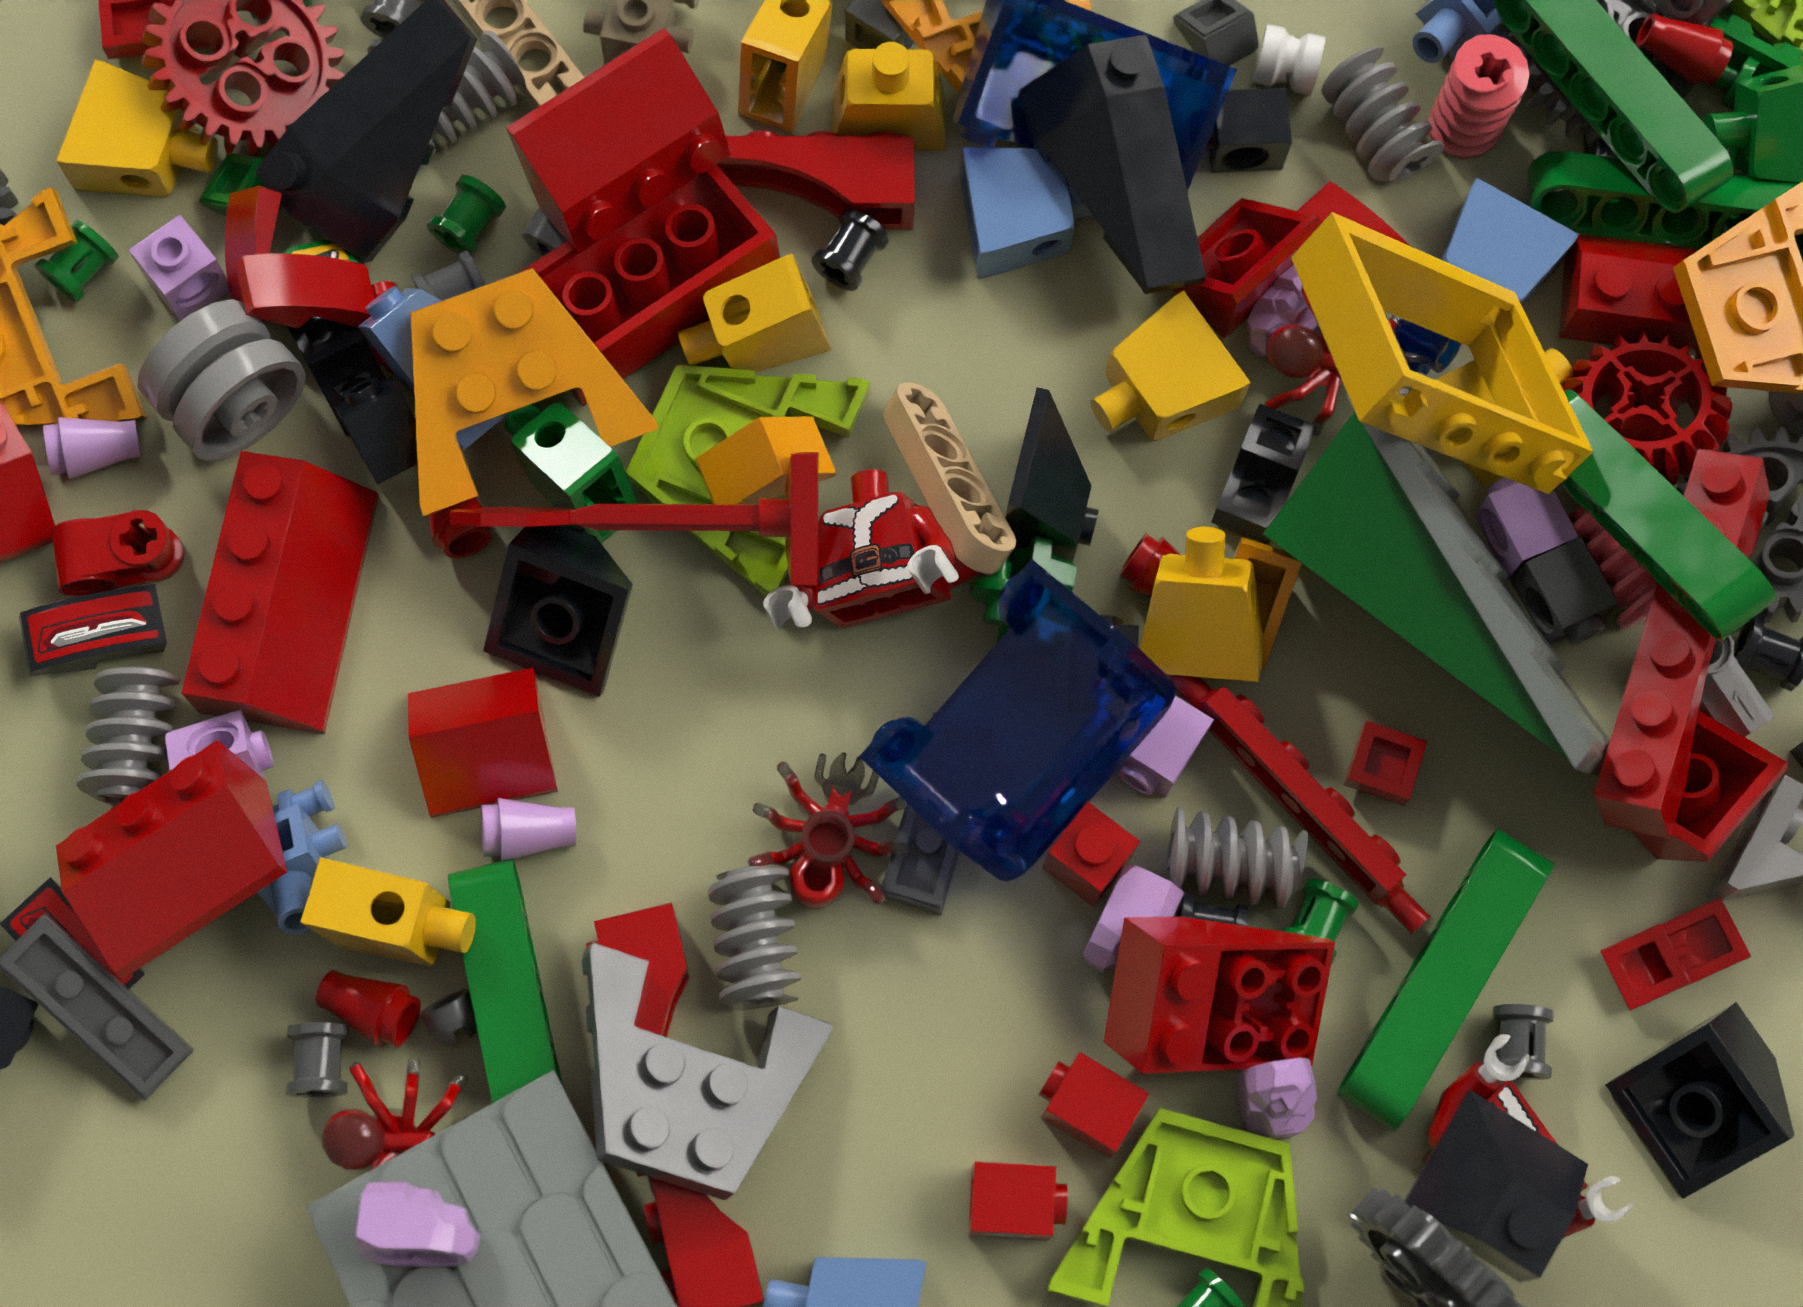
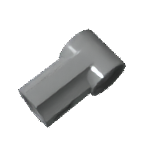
(1730, 694)

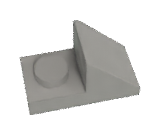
(1760, 854)

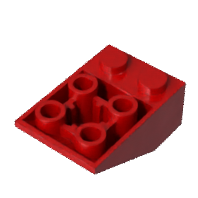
(1215, 995)

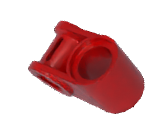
(105, 555)

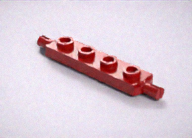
(1319, 811)

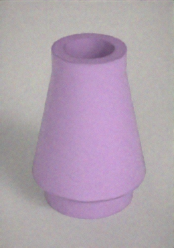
(88, 445)
(523, 828)

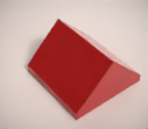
(1244, 258)
(480, 742)
(1722, 788)

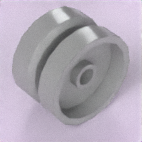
(221, 380)

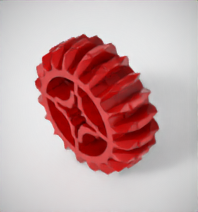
(1646, 390)

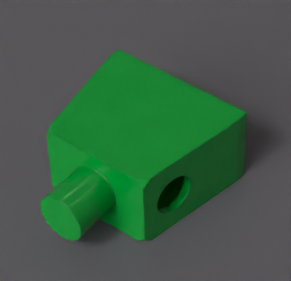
(1765, 126)
(568, 461)

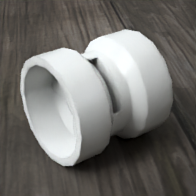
(1289, 60)

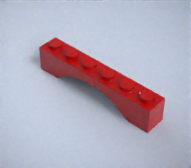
(831, 171)
(1661, 703)
(705, 1248)

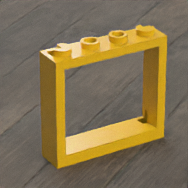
(1358, 275)

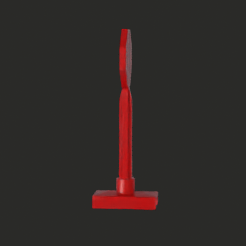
(788, 517)

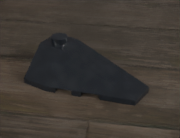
(361, 144)
(1115, 144)

